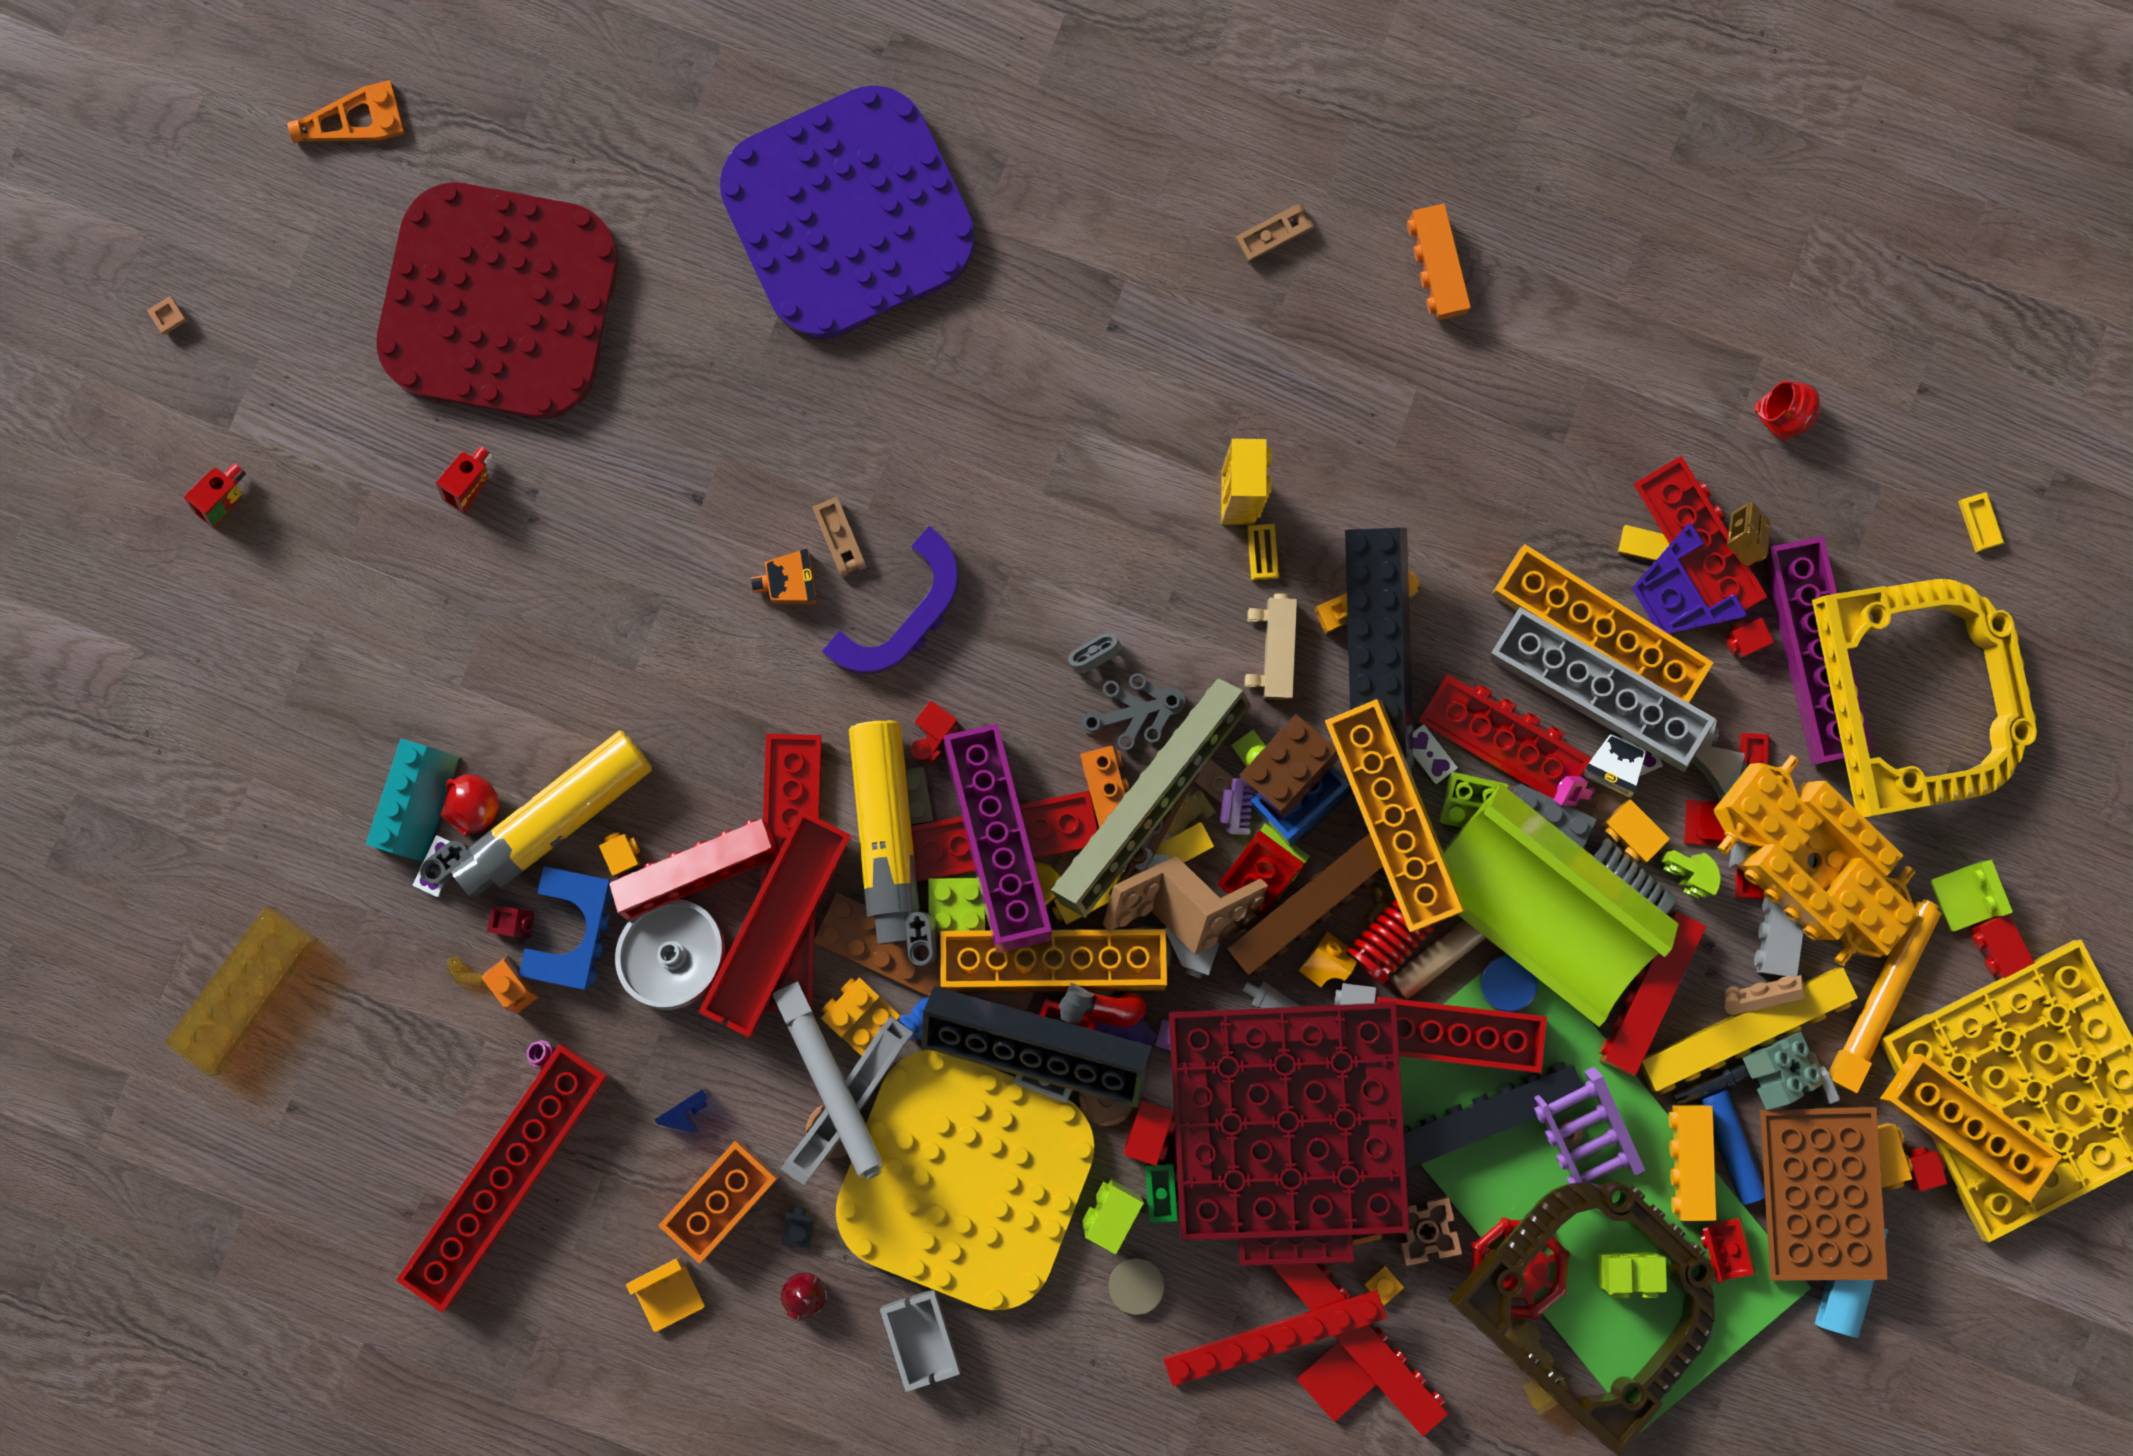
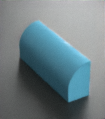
(1844, 1305)

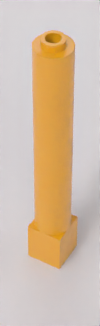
(1853, 1061)

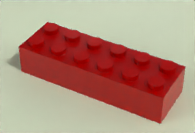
(1470, 1035)

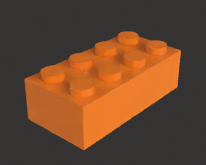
(718, 1201)

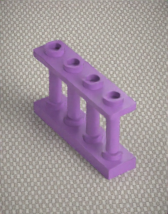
(1604, 1111)

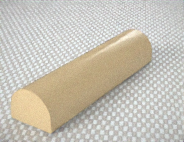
(1436, 959)

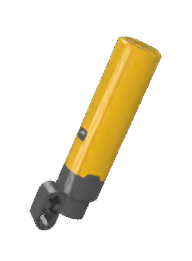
(544, 819)

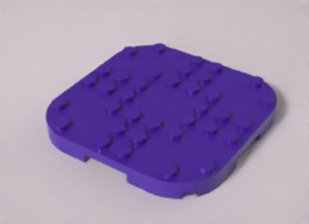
(847, 211)

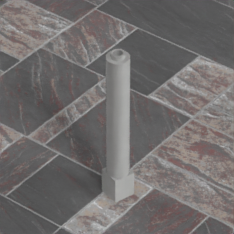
(829, 1081)

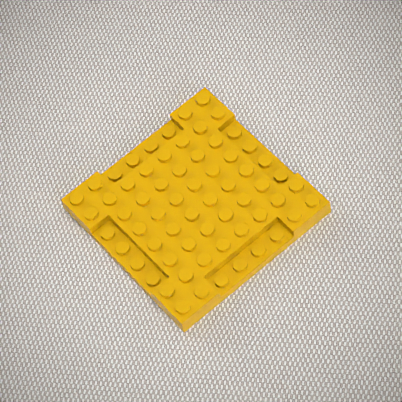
(2049, 1058)

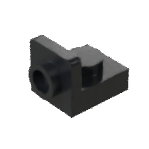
(799, 1227)

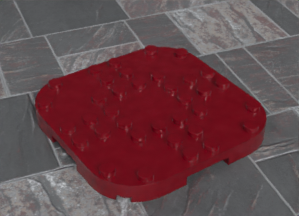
(497, 300)

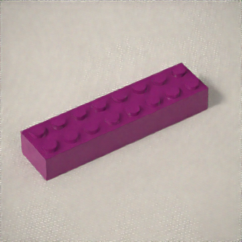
(1796, 577)
(997, 838)

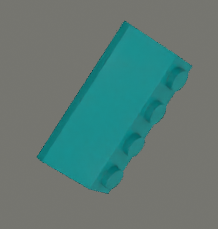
(412, 800)

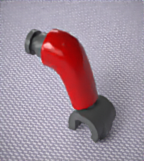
(1111, 1011)

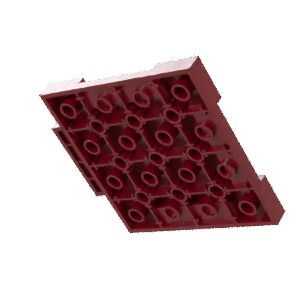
(1289, 1129)

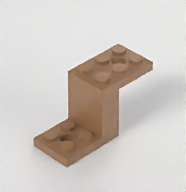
(1184, 904)

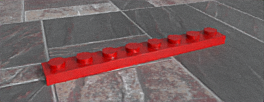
(1275, 1337)

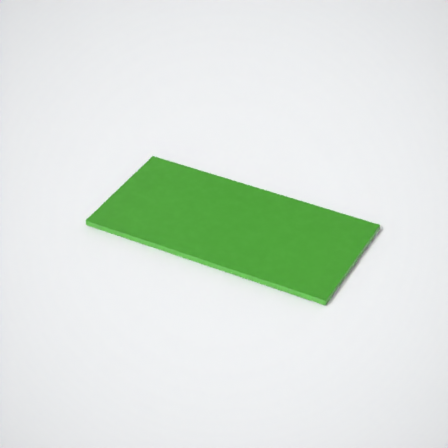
(1519, 1167)

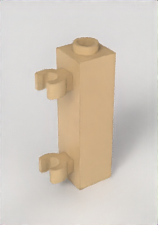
(1279, 648)

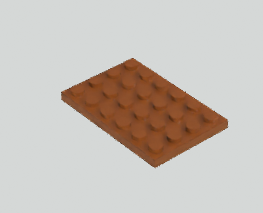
(1823, 1194)

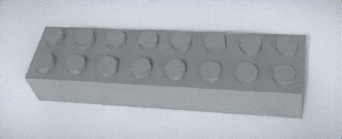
(1602, 689)

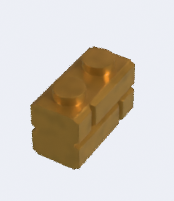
(1749, 534)

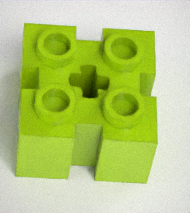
(1632, 1273)

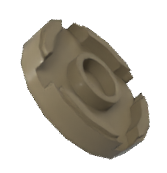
(1136, 1286)

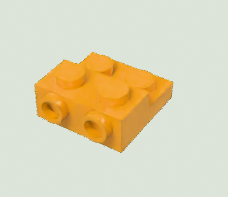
(858, 1014)

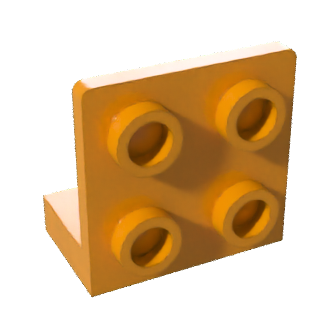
(667, 1294)

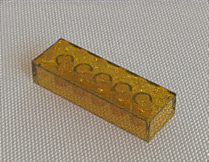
(241, 991)

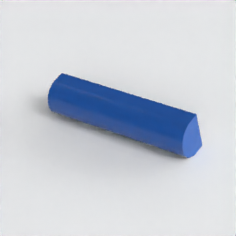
(1735, 1148)

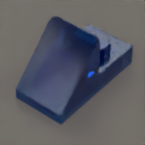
(678, 1115)

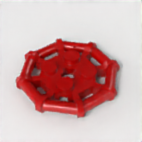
(1535, 1272)

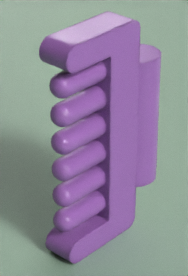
(1232, 809)

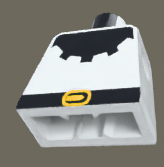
(1617, 765)

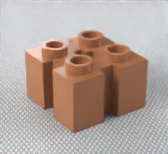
(1442, 1240)

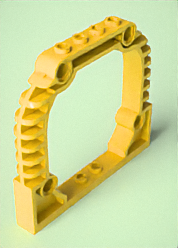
(1874, 783)

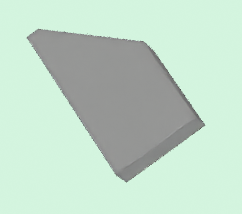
(1826, 1091)

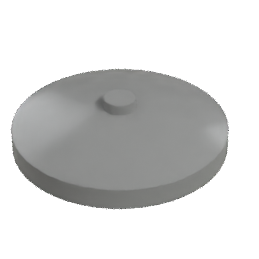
(670, 955)

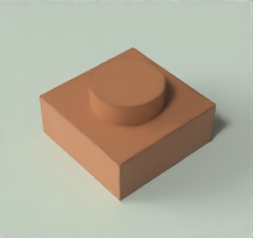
(167, 315)

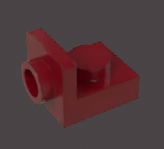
(510, 921)

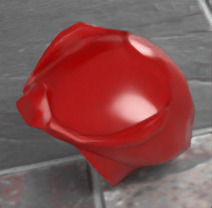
(1789, 409)
(470, 804)

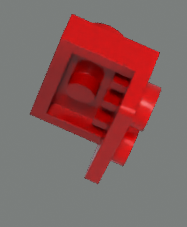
(1728, 1249)

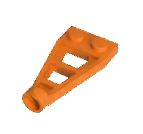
(383, 111)

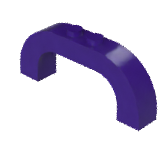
(911, 634)

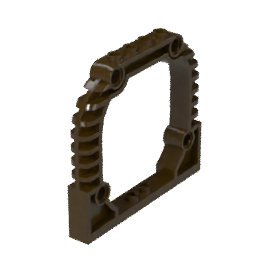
(1488, 1305)

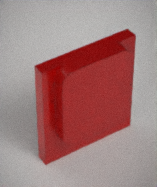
(1702, 824)

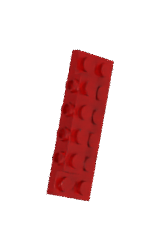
(1677, 500)
(1503, 735)

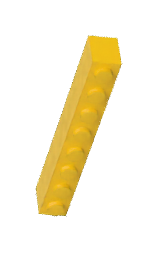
(1742, 1031)

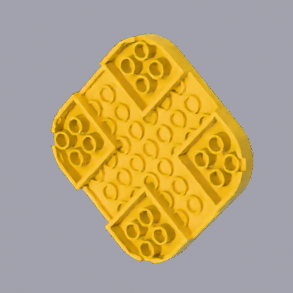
(969, 1181)

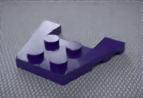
(1672, 597)

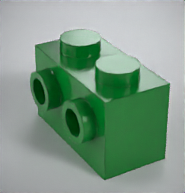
(1161, 1192)

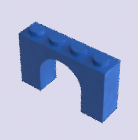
(576, 967)

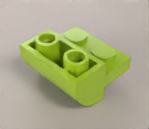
(1464, 797)
(1698, 873)

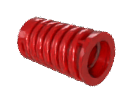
(1369, 951)

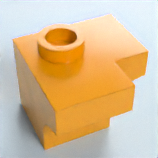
(1328, 961)

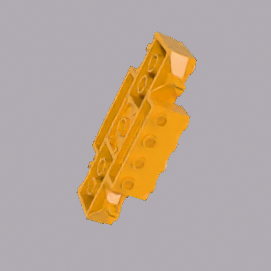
(1846, 889)

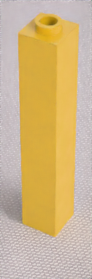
(1183, 845)

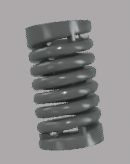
(1636, 877)

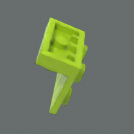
(1971, 895)

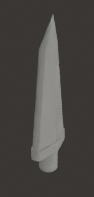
(1267, 996)

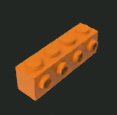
(1439, 262)
(1104, 780)

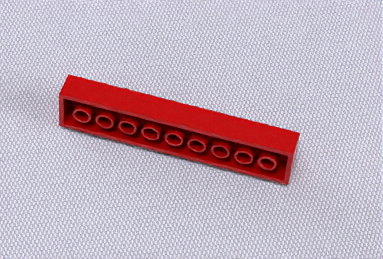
(503, 1178)

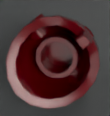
(803, 1295)

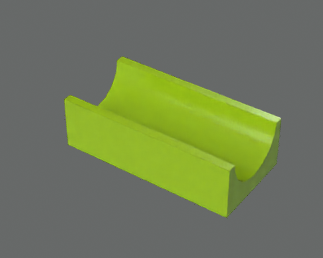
(1554, 905)

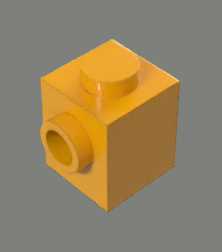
(620, 853)

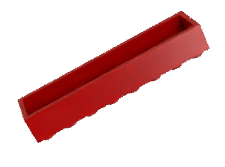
(776, 923)

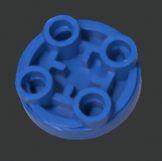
(1507, 984)

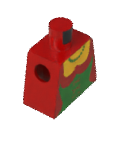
(215, 494)

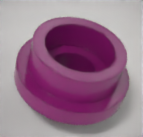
(534, 1052)

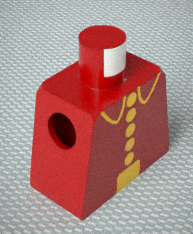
(464, 479)

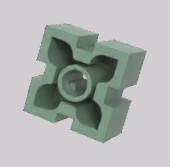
(1783, 1071)

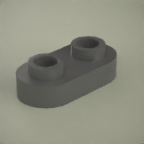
(1094, 653)

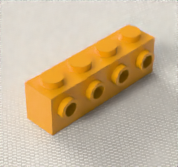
(1693, 1162)

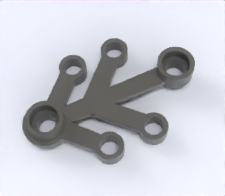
(1138, 710)

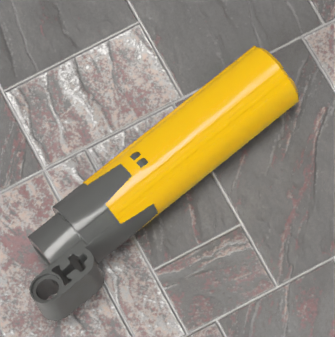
(888, 840)

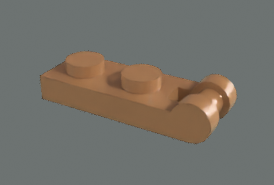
(1273, 232)
(838, 536)
(1764, 995)

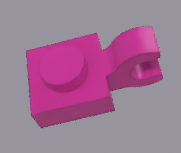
(1571, 790)

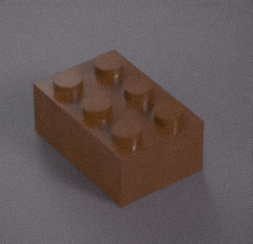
(1289, 766)

